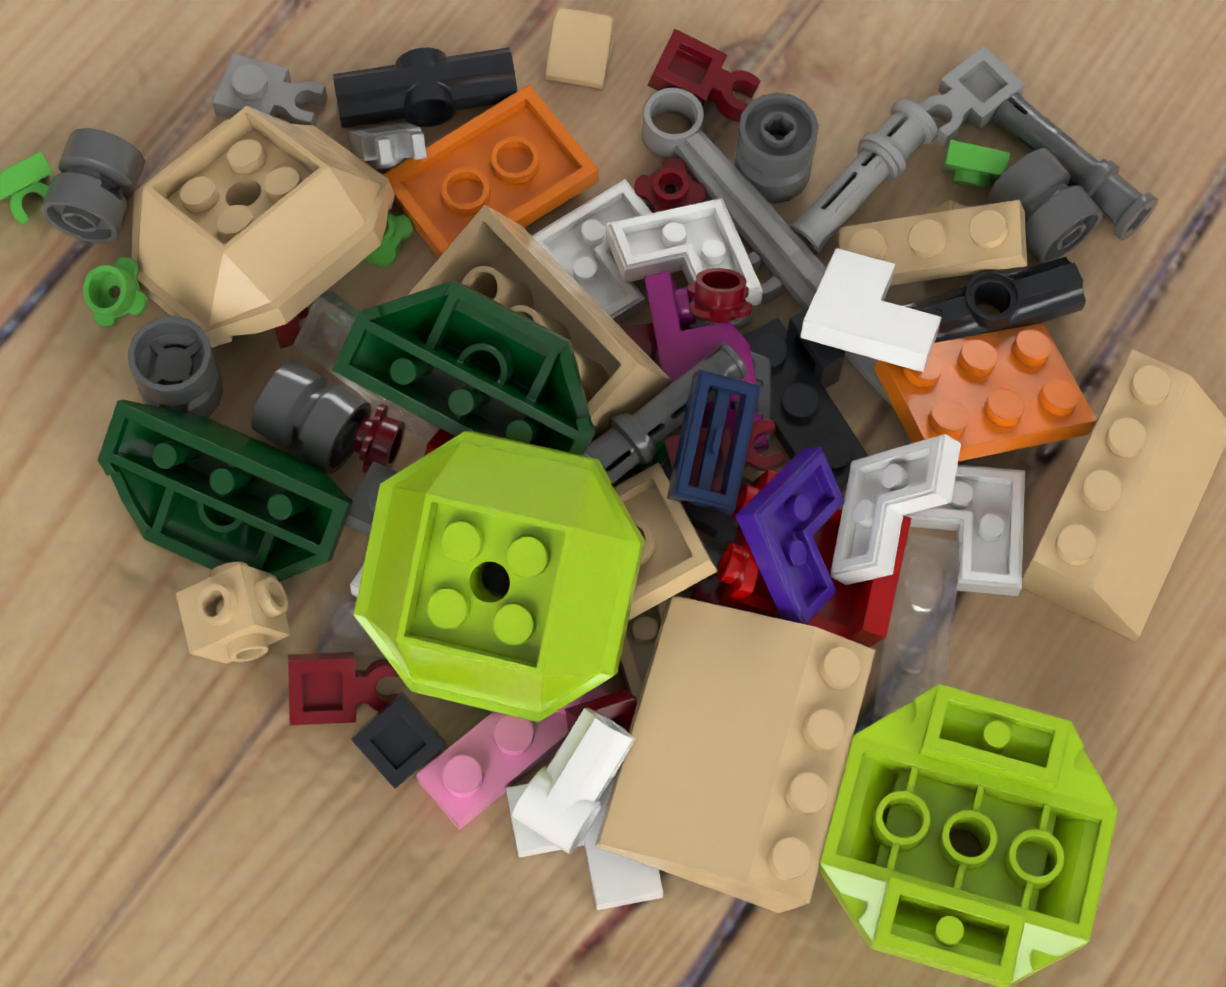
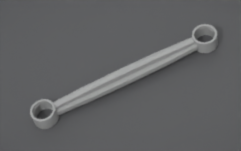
(750, 212)

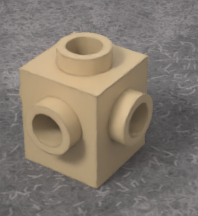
(234, 613)

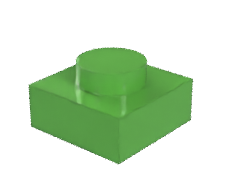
(974, 164)

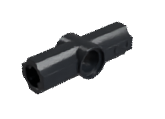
(424, 87)
(1020, 296)

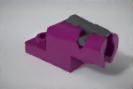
(684, 348)

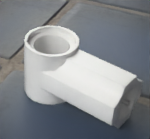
(566, 794)

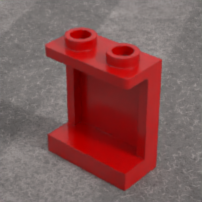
(854, 612)

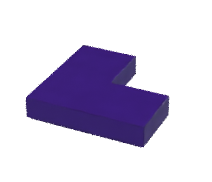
(781, 531)

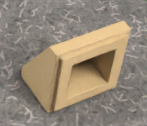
(580, 48)

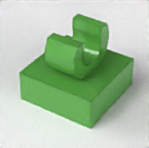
(24, 179)

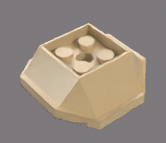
(255, 224)

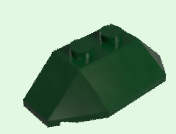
(470, 367)
(221, 492)

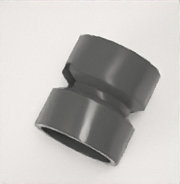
(777, 145)
(93, 185)
(1054, 213)
(175, 366)
(303, 412)

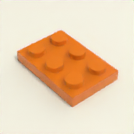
(505, 158)
(990, 393)

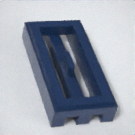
(701, 494)

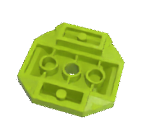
(568, 564)
(1009, 781)

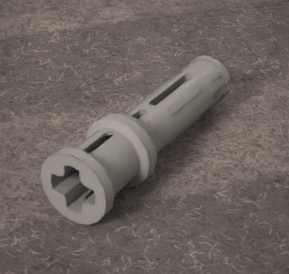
(879, 159)

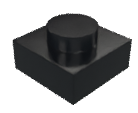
(823, 359)
(398, 740)

